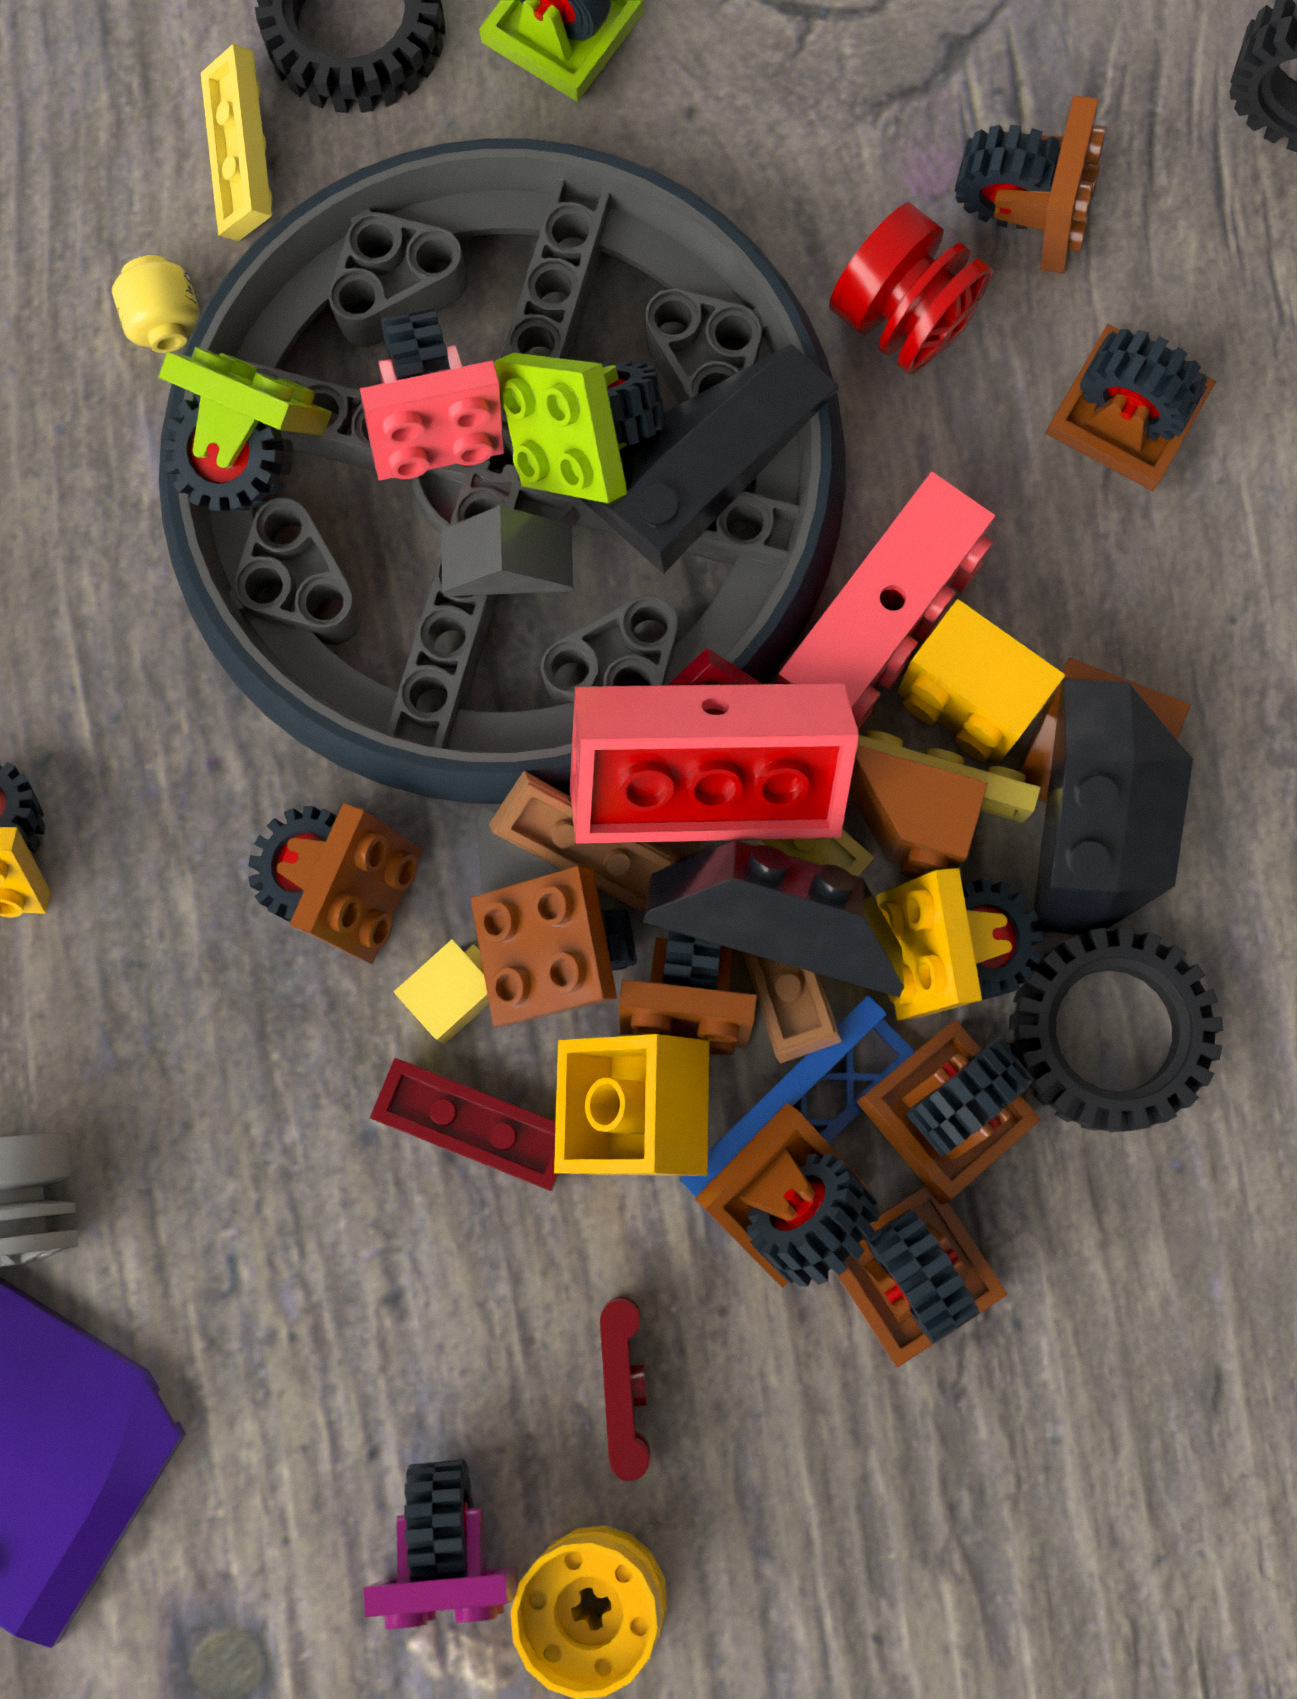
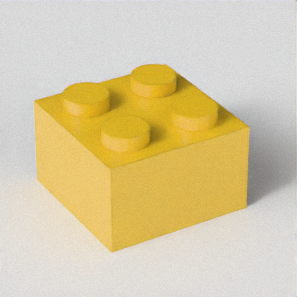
(977, 683)
(632, 1106)

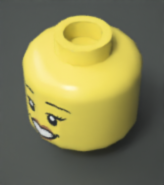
(155, 303)

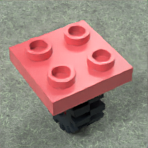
(428, 404)

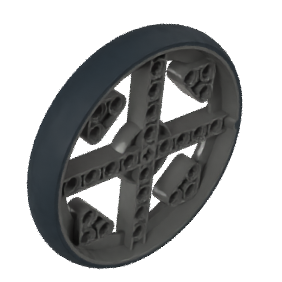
(418, 209)

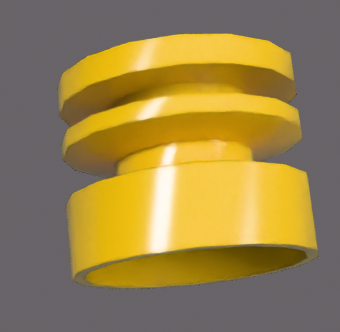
(570, 1645)

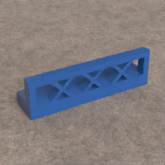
(801, 1079)

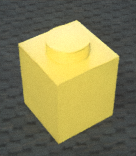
(446, 991)

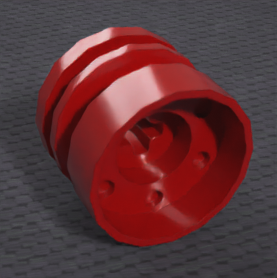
(902, 282)

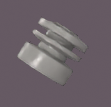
(26, 1168)

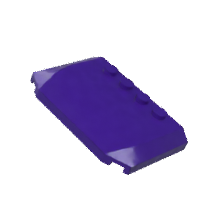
(75, 1461)

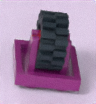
(440, 1555)

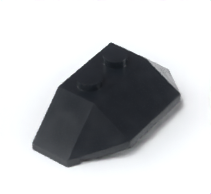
(1109, 809)
(779, 911)

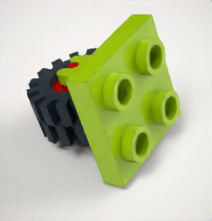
(574, 419)
(231, 438)

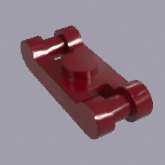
(623, 1389)

